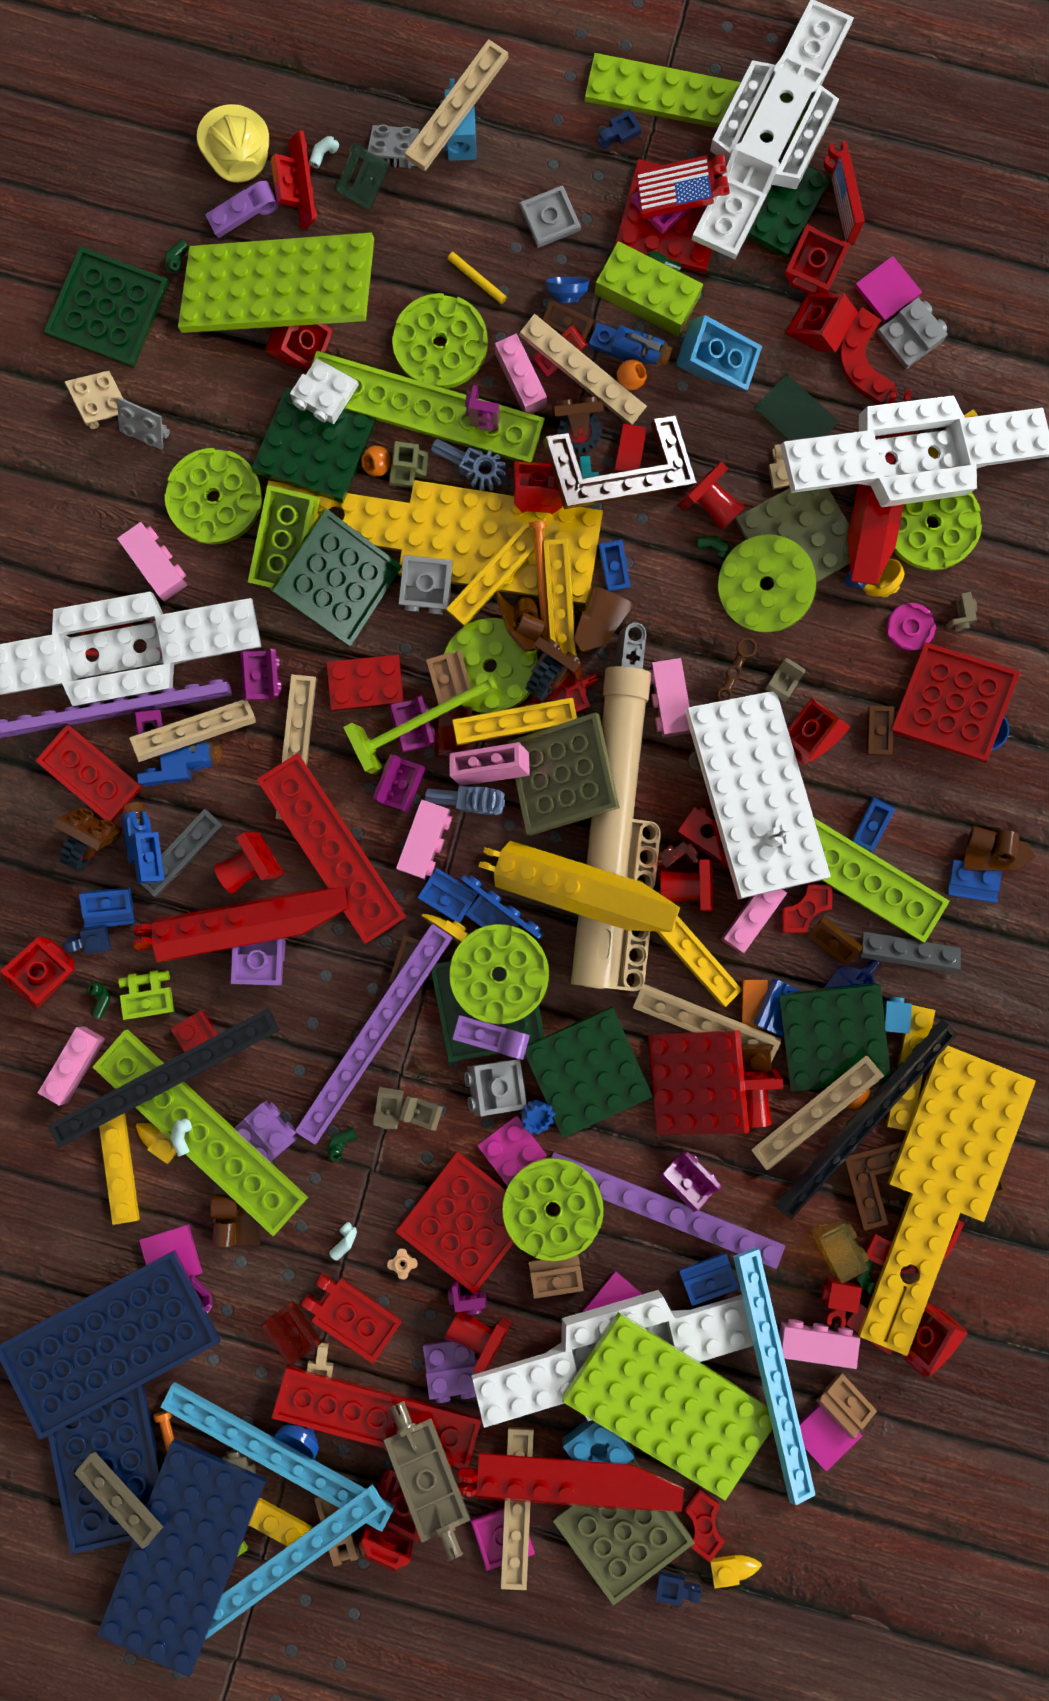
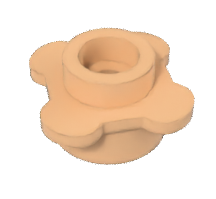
(402, 1256)

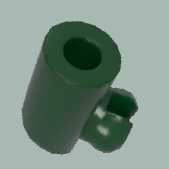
(173, 256)
(665, 260)
(715, 542)
(101, 998)
(338, 1143)
(865, 1281)

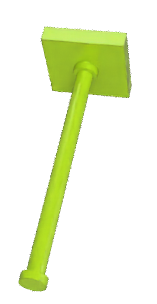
(366, 748)

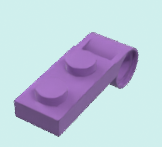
(242, 207)
(491, 1037)

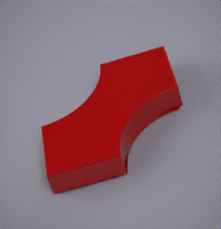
(798, 917)
(703, 1510)

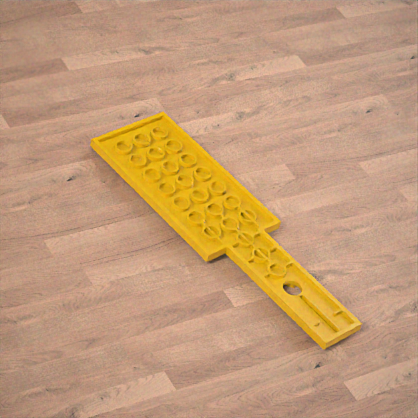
(468, 530)

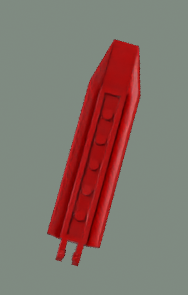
(872, 527)
(239, 923)
(569, 1483)

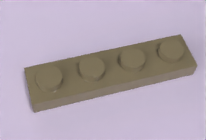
(118, 1500)

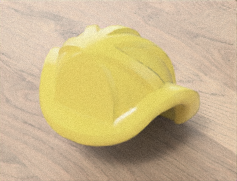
(234, 142)

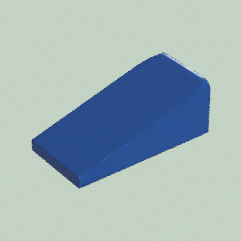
(614, 565)
(873, 824)

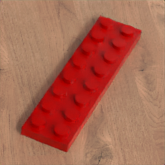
(331, 846)
(365, 1413)

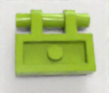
(146, 1003)

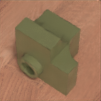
(407, 463)

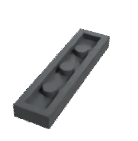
(185, 849)
(911, 952)

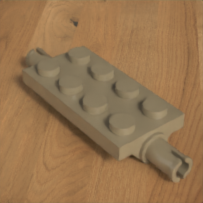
(426, 1480)

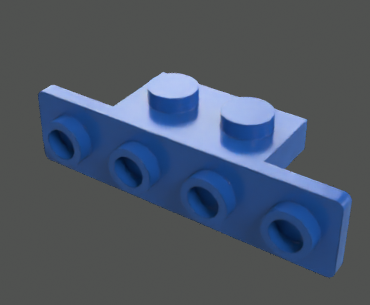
(489, 911)

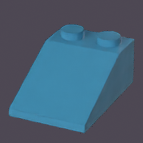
(718, 353)

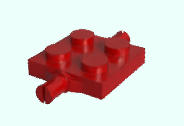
(569, 689)

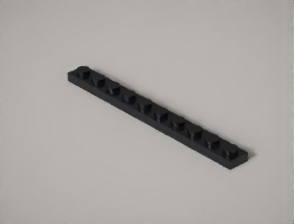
(164, 1077)
(866, 1119)

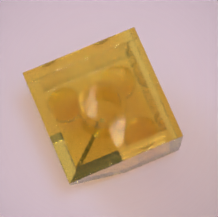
(840, 1250)

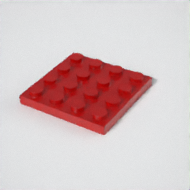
(674, 243)
(955, 702)
(698, 1083)
(460, 1223)

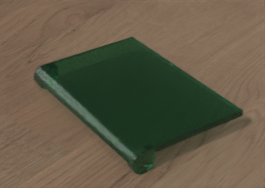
(795, 411)

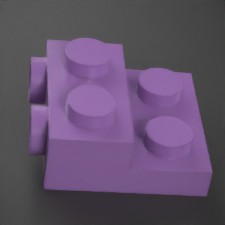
(258, 963)
(267, 1131)
(449, 1370)

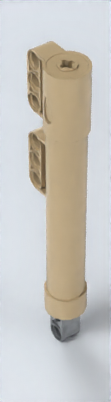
(615, 837)

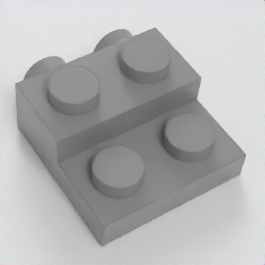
(913, 332)
(425, 584)
(495, 1087)

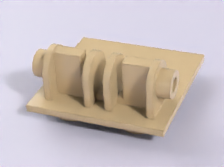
(95, 397)

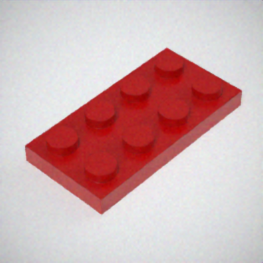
(88, 773)

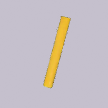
(477, 278)

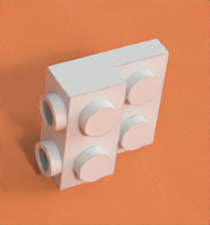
(323, 391)

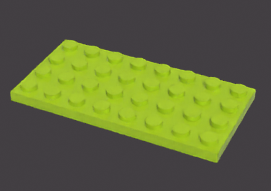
(277, 283)
(670, 1406)

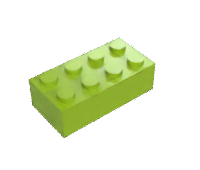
(648, 288)
(282, 527)

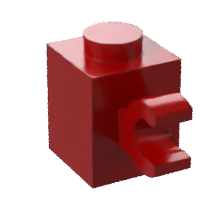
(840, 1298)

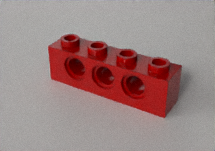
(691, 833)

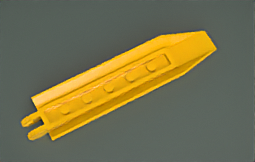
(581, 889)

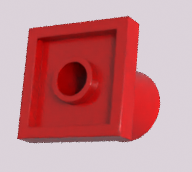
(713, 498)
(253, 860)
(690, 886)
(757, 1100)
(478, 1337)

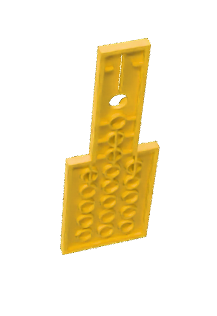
(950, 1168)

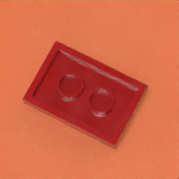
(365, 682)

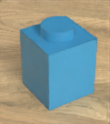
(897, 1015)

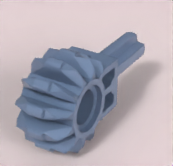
(471, 464)
(469, 799)

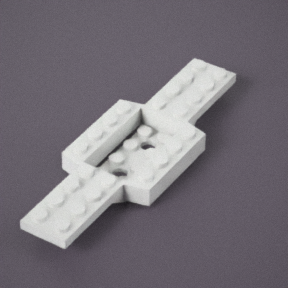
(755, 164)
(915, 475)
(180, 634)
(543, 1379)

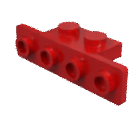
(293, 180)

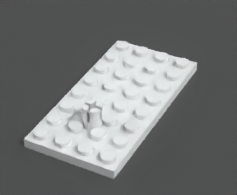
(757, 794)

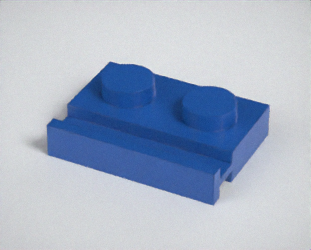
(973, 884)
(447, 895)
(107, 907)
(769, 1014)
(708, 1279)

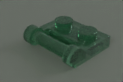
(369, 177)

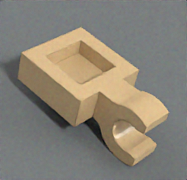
(777, 470)
(320, 1366)

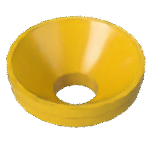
(888, 582)

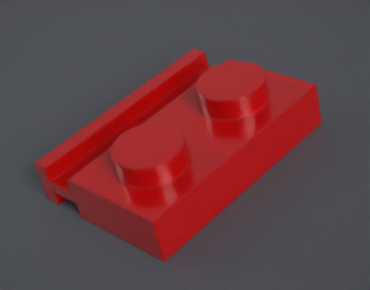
(194, 1031)

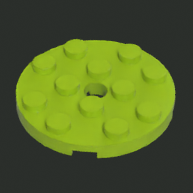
(444, 317)
(208, 472)
(940, 546)
(762, 558)
(486, 641)
(502, 1000)
(558, 1235)

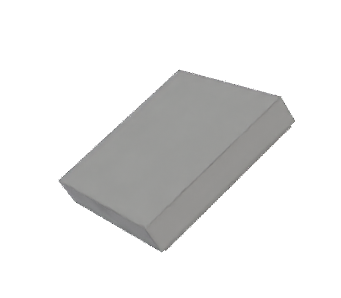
(550, 216)

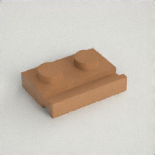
(448, 675)
(555, 1277)
(846, 1405)

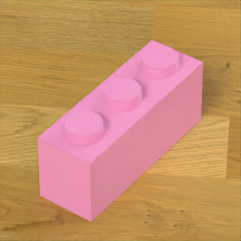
(520, 374)
(153, 561)
(669, 697)
(489, 764)
(424, 840)
(752, 919)
(71, 1065)
(819, 1344)

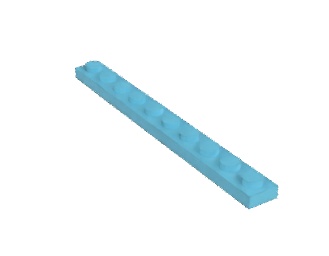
(774, 1376)
(266, 1450)
(297, 1556)

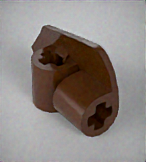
(600, 618)
(521, 621)
(996, 851)
(231, 1222)

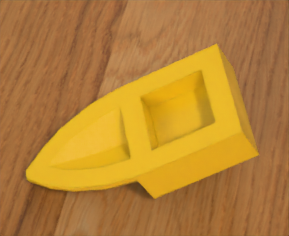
(454, 929)
(156, 1141)
(732, 1569)

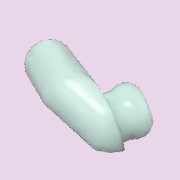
(321, 148)
(177, 1136)
(346, 1243)

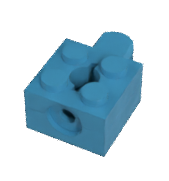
(463, 141)
(596, 1444)

